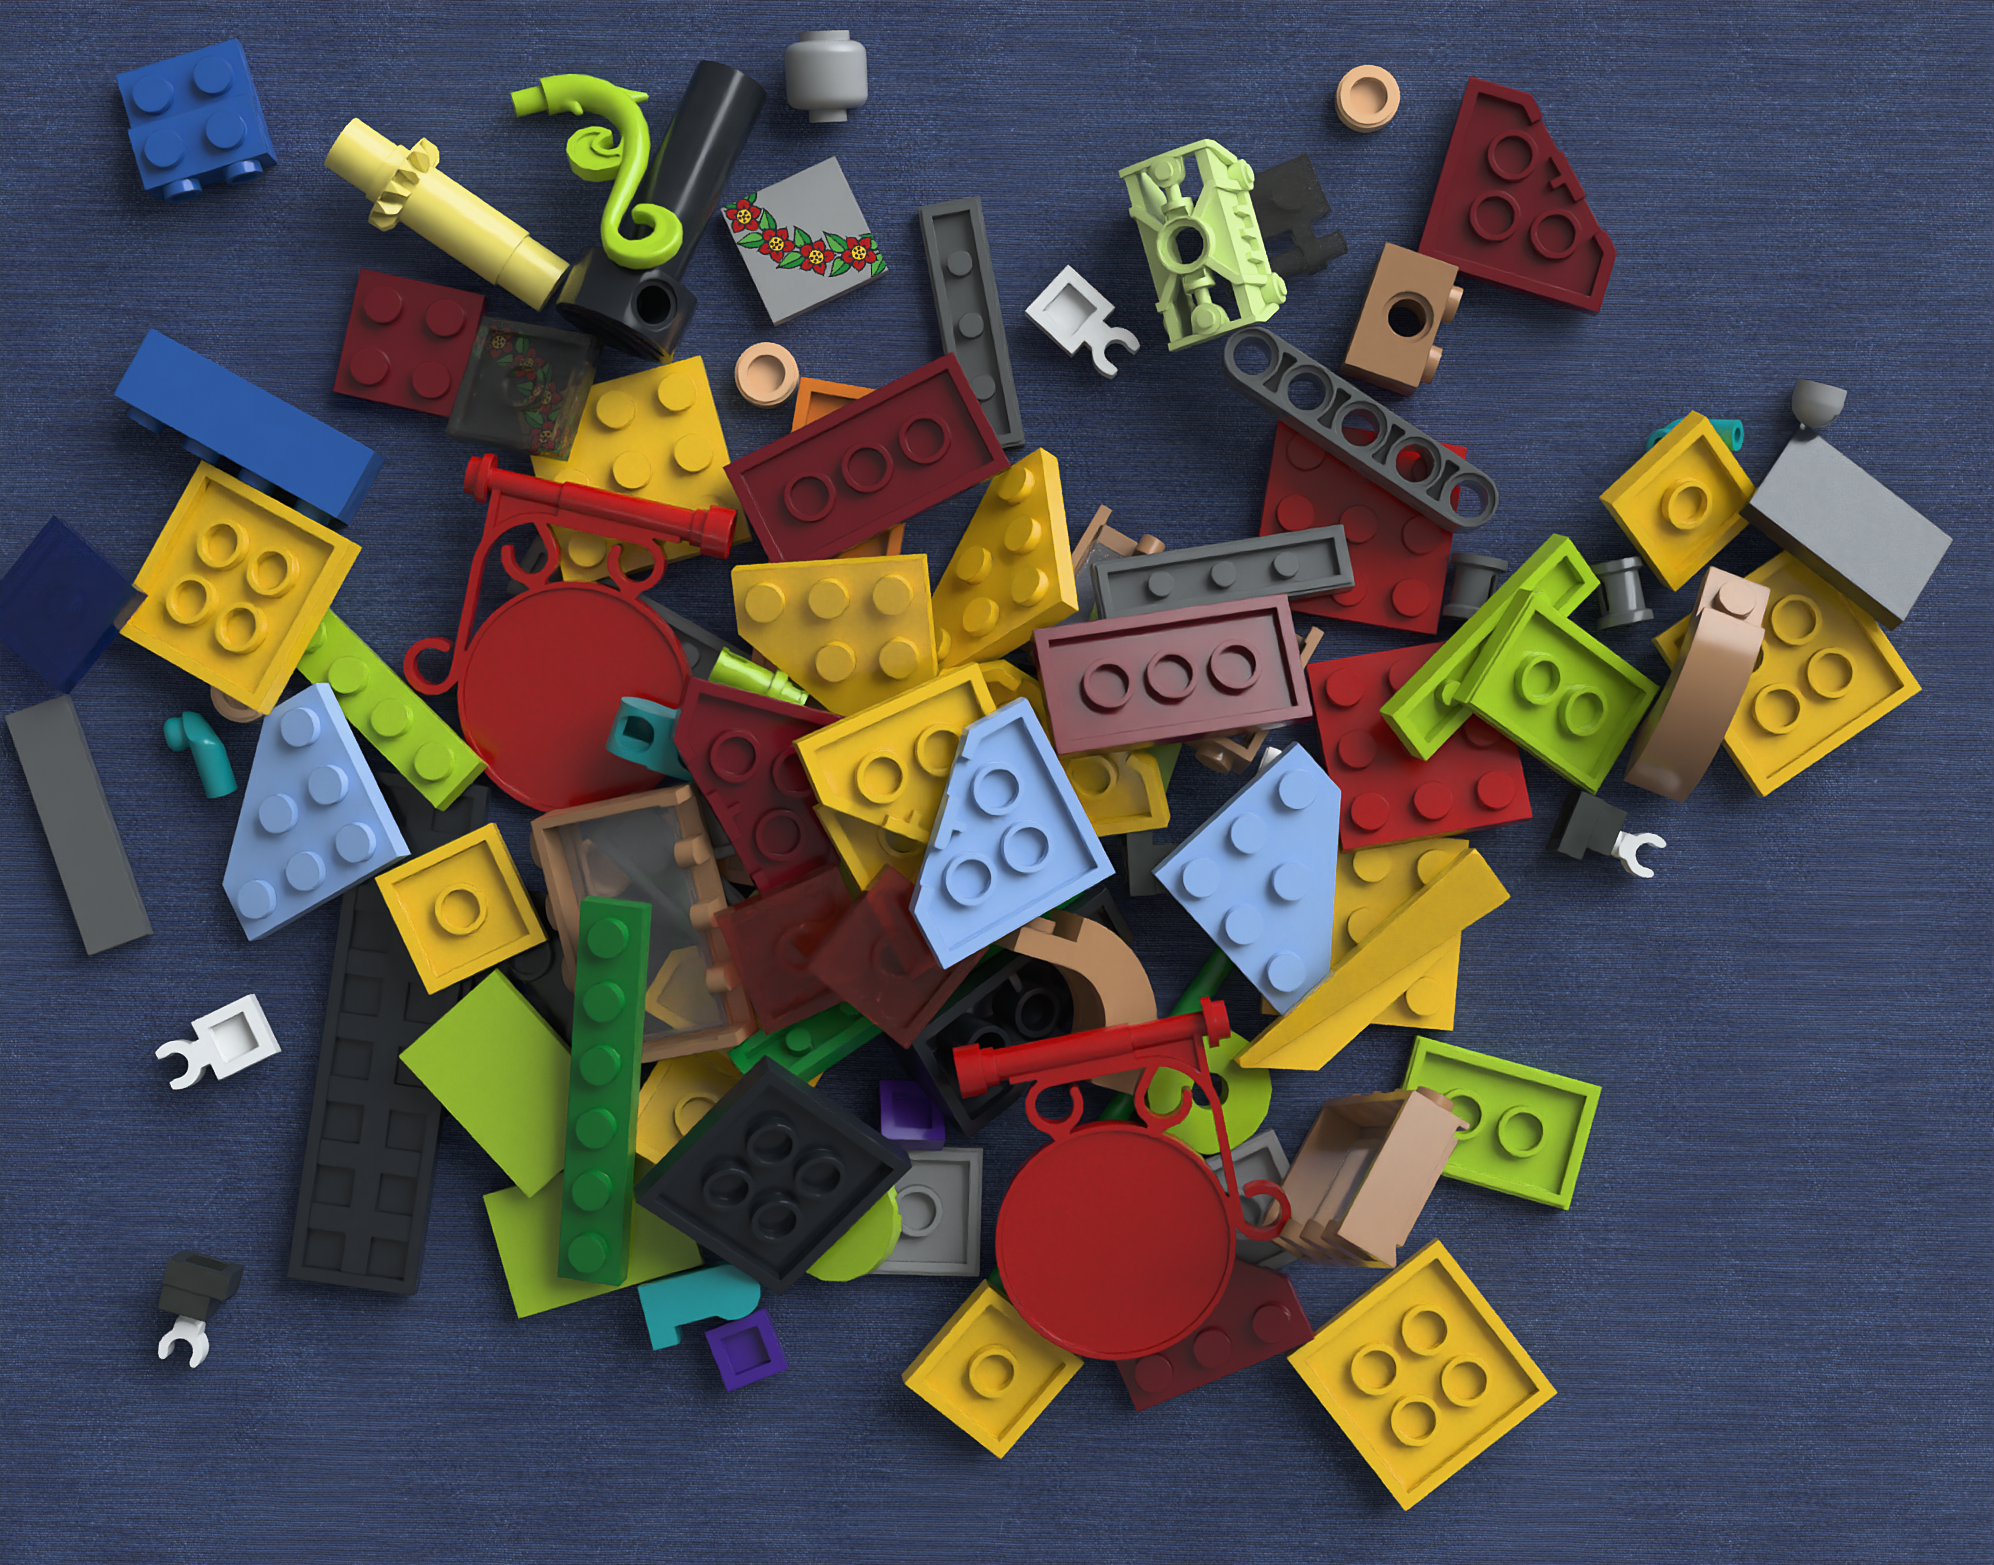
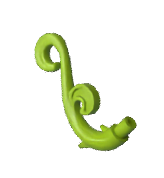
(593, 162)

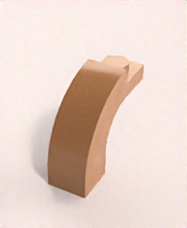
(1703, 688)
(1101, 974)

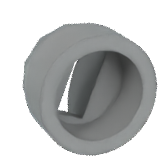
(1817, 403)

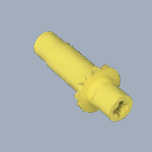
(414, 192)

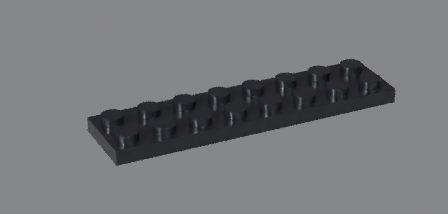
(371, 1117)

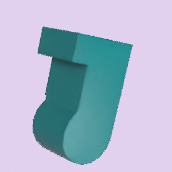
(643, 734)
(696, 1295)

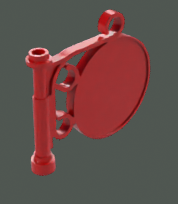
(561, 656)
(1115, 1226)

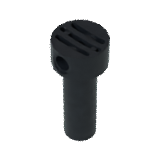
(649, 308)

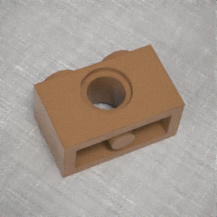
(1409, 282)

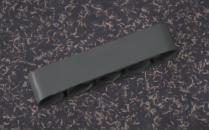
(1391, 432)

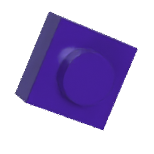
(909, 1116)
(746, 1349)

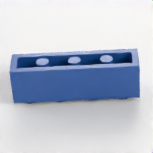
(249, 427)

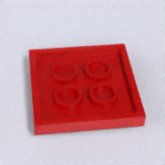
(1392, 548)
(1385, 791)

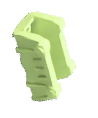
(1229, 241)

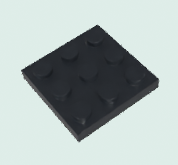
(772, 1176)

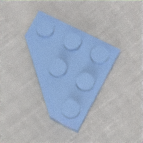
(307, 817)
(1003, 838)
(1266, 876)

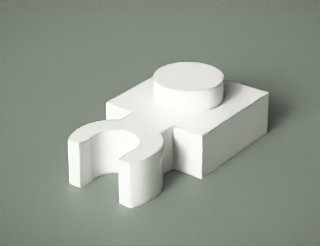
(1075, 316)
(227, 1041)

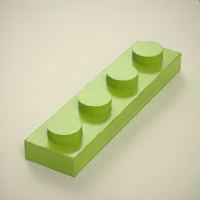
(1424, 707)
(390, 713)

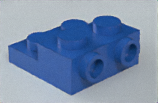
(196, 122)

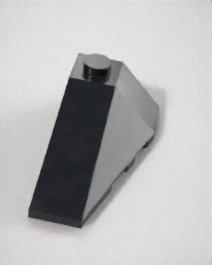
(999, 1006)

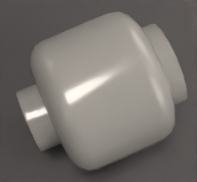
(825, 75)

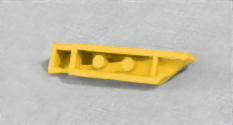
(1378, 968)

